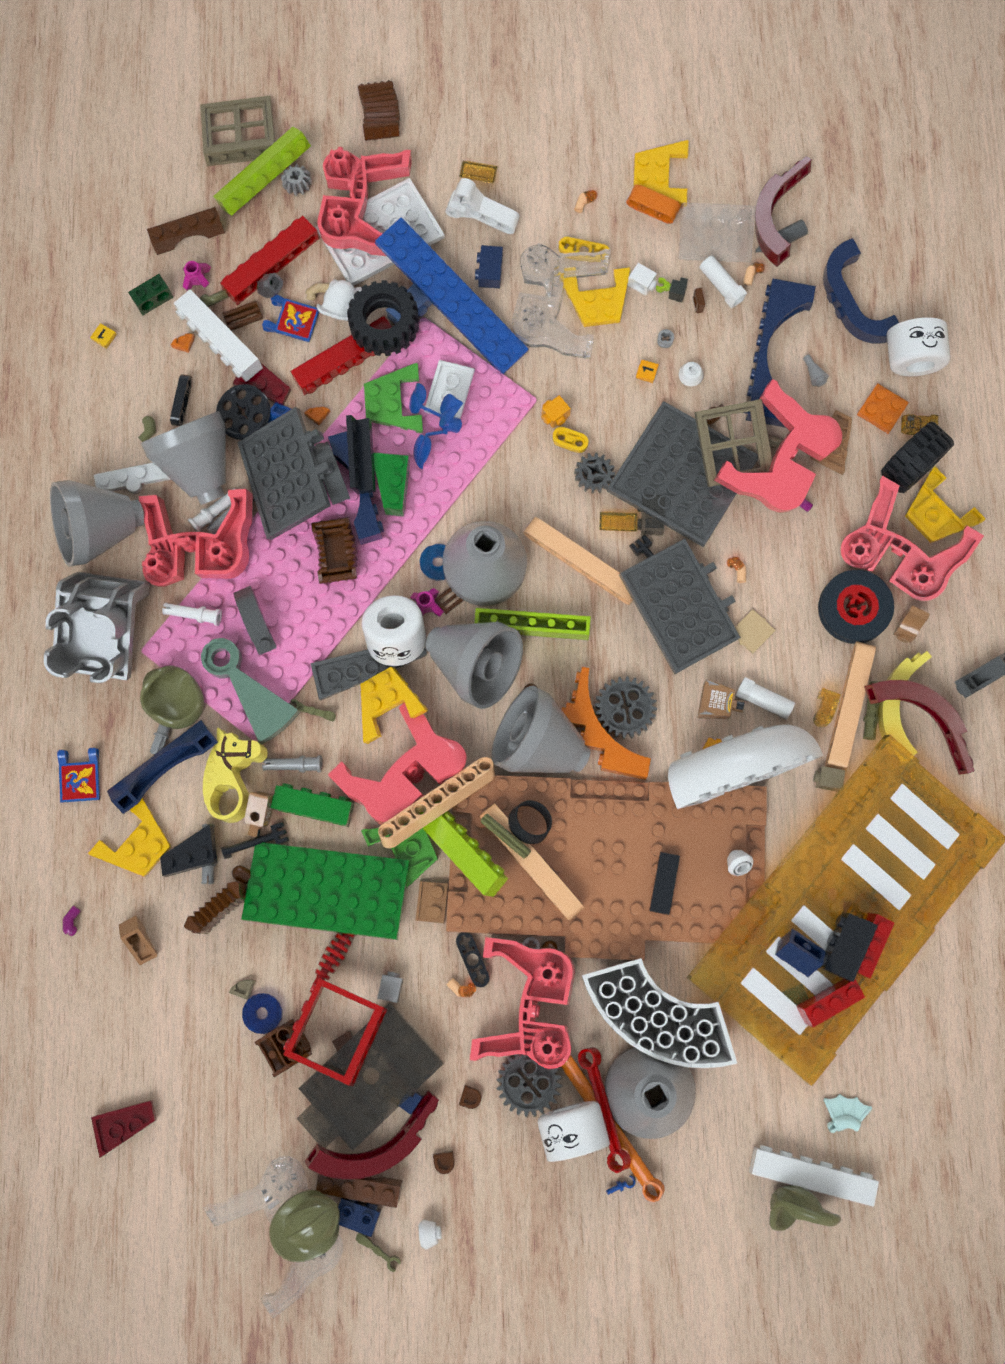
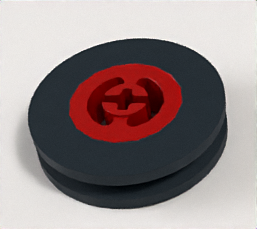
(858, 588)

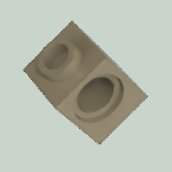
(829, 778)

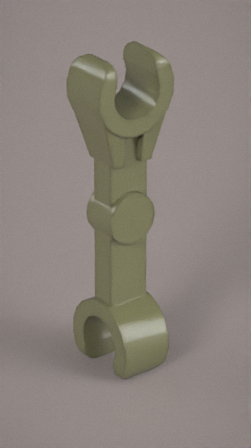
(328, 715)
(367, 1242)

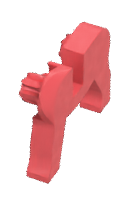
(342, 217)
(786, 481)
(216, 555)
(917, 573)
(385, 799)
(550, 981)

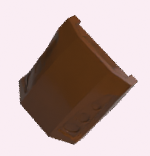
(273, 1044)

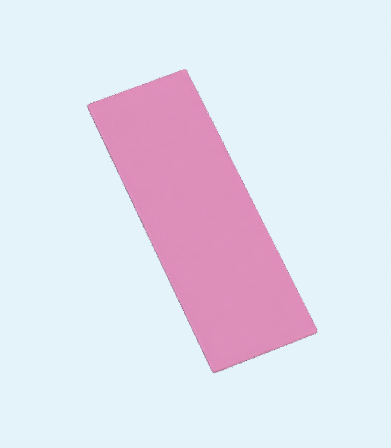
(315, 617)

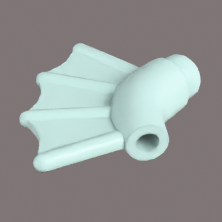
(845, 1113)

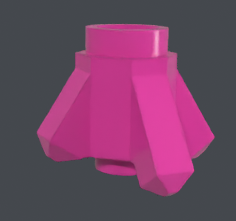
(195, 274)
(426, 602)

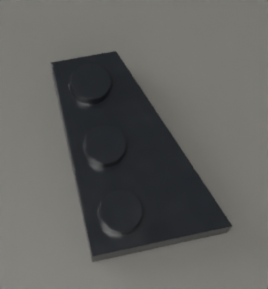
(191, 854)

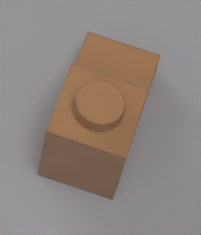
(910, 624)
(137, 940)

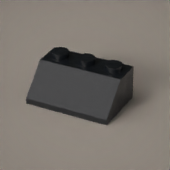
(848, 946)

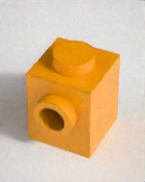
(555, 412)

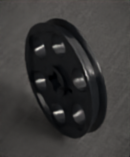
(250, 410)

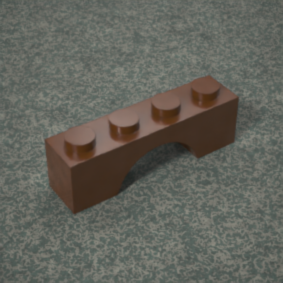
(167, 235)
(372, 1190)

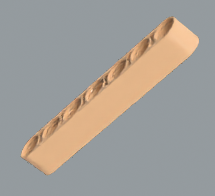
(577, 558)
(850, 706)
(434, 810)
(540, 871)

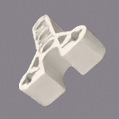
(471, 203)

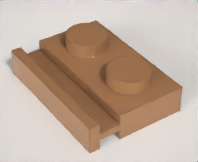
(431, 902)

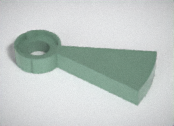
(264, 709)

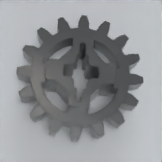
(587, 469)

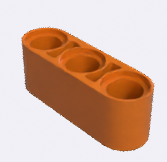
(653, 204)

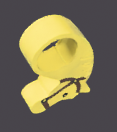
(224, 769)

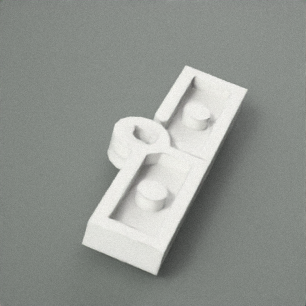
(130, 478)

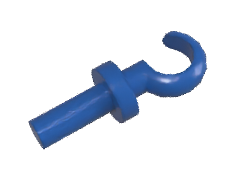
(620, 1186)

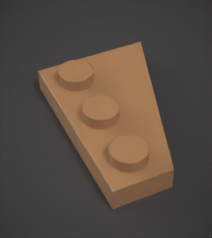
(836, 459)

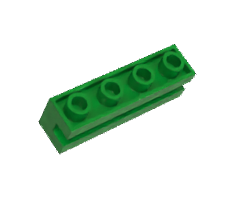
(312, 805)

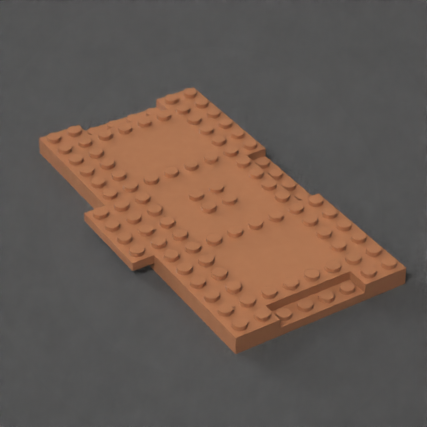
(607, 855)

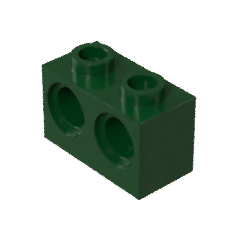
(150, 294)

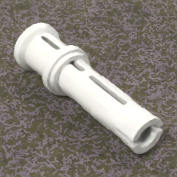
(208, 515)
(200, 614)

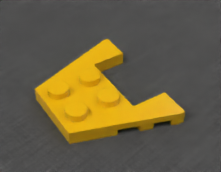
(652, 169)
(599, 305)
(933, 516)
(383, 694)
(141, 849)

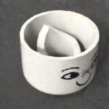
(918, 346)
(399, 644)
(573, 1131)

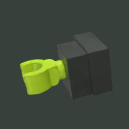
(676, 289)

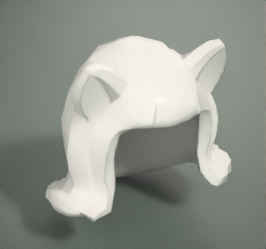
(337, 299)

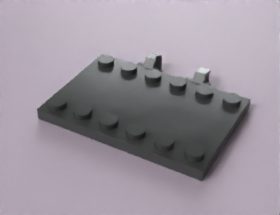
(285, 473)
(680, 605)

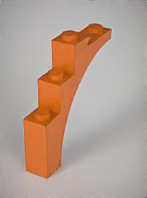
(615, 757)

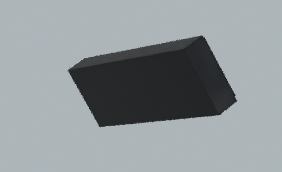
(664, 883)

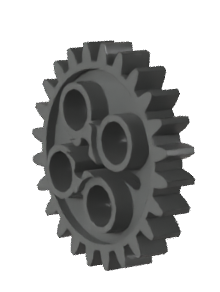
(642, 704)
(515, 1095)

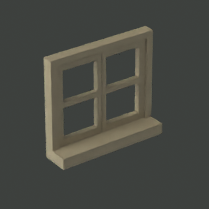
(240, 150)
(760, 437)

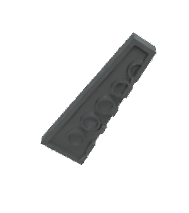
(347, 671)

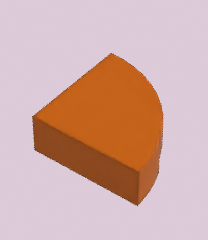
(183, 342)
(317, 414)

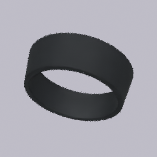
(519, 832)

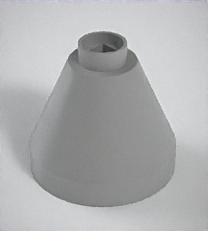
(193, 456)
(90, 520)
(484, 563)
(477, 659)
(538, 737)
(635, 1074)

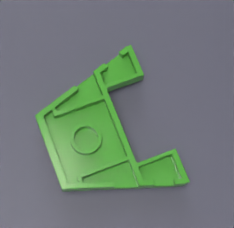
(384, 399)
(415, 849)

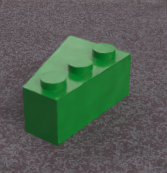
(392, 478)

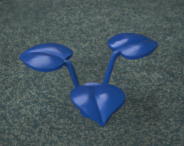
(448, 409)

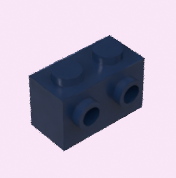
(490, 266)
(800, 952)
(358, 1216)

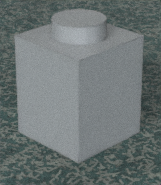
(390, 987)

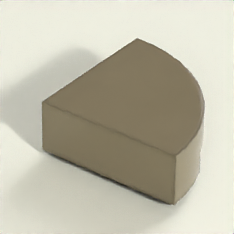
(243, 989)

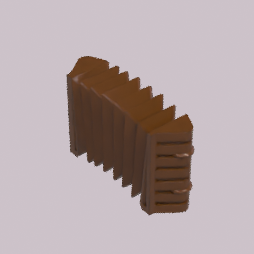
(379, 110)
(335, 550)
(219, 906)

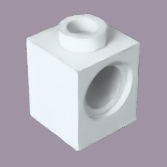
(642, 279)

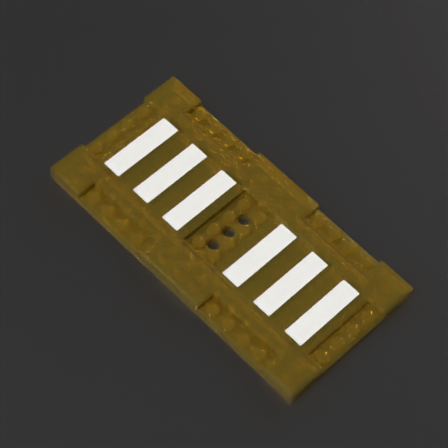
(887, 846)

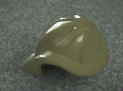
(172, 697)
(798, 1203)
(305, 1226)

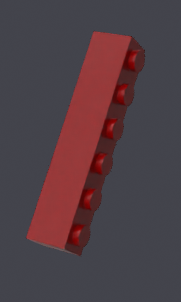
(270, 259)
(333, 361)

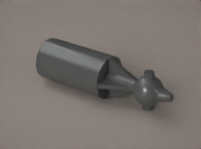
(792, 232)

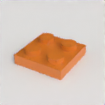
(882, 408)

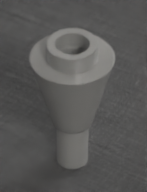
(817, 375)

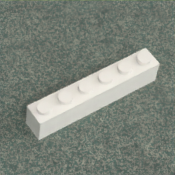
(218, 335)
(814, 1176)

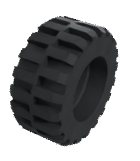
(380, 296)
(917, 456)

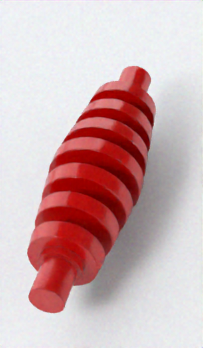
(334, 954)

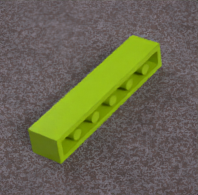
(262, 171)
(538, 623)
(466, 854)

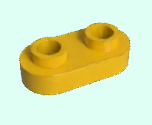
(571, 438)

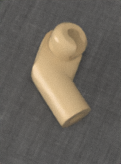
(316, 288)

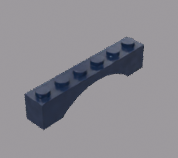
(365, 522)
(133, 787)

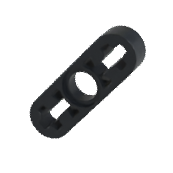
(181, 400)
(462, 947)

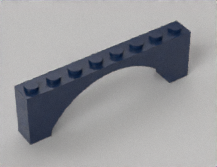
(783, 302)

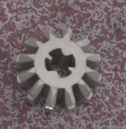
(296, 179)

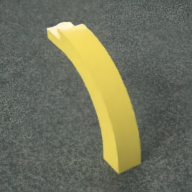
(889, 710)

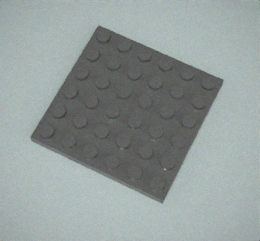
(671, 465)

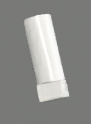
(723, 281)
(765, 698)

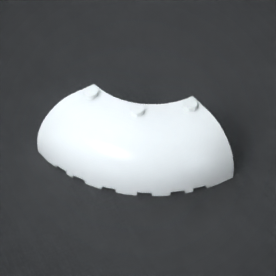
(739, 762)
(658, 1022)

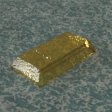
(478, 171)
(618, 521)

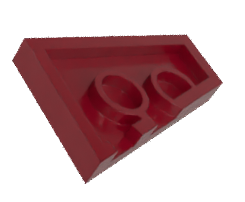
(269, 384)
(119, 1125)

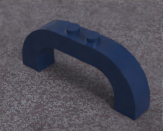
(845, 306)

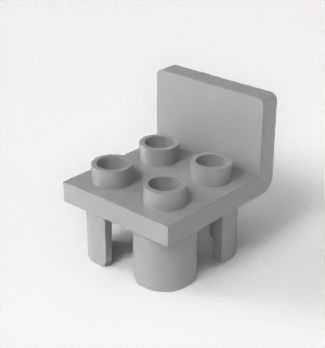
(93, 626)

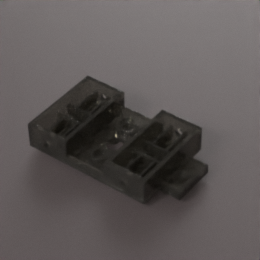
(357, 1110)

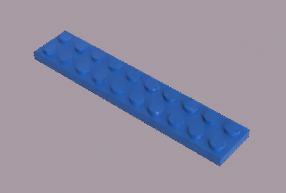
(451, 295)

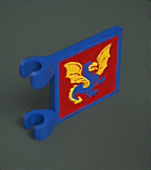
(295, 319)
(80, 779)

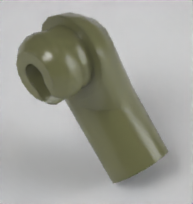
(213, 299)
(149, 428)

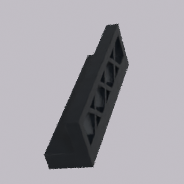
(360, 455)

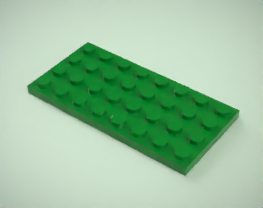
(326, 890)

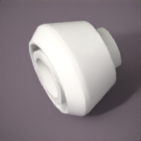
(691, 374)
(739, 862)
(429, 1234)

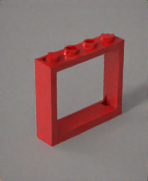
(365, 1042)

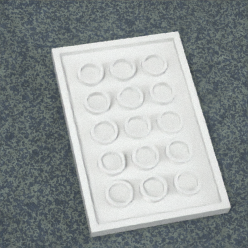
(381, 213)

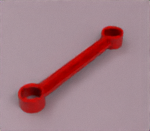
(601, 1098)

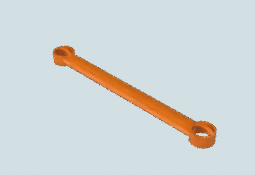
(637, 1165)

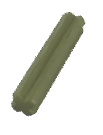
(505, 836)

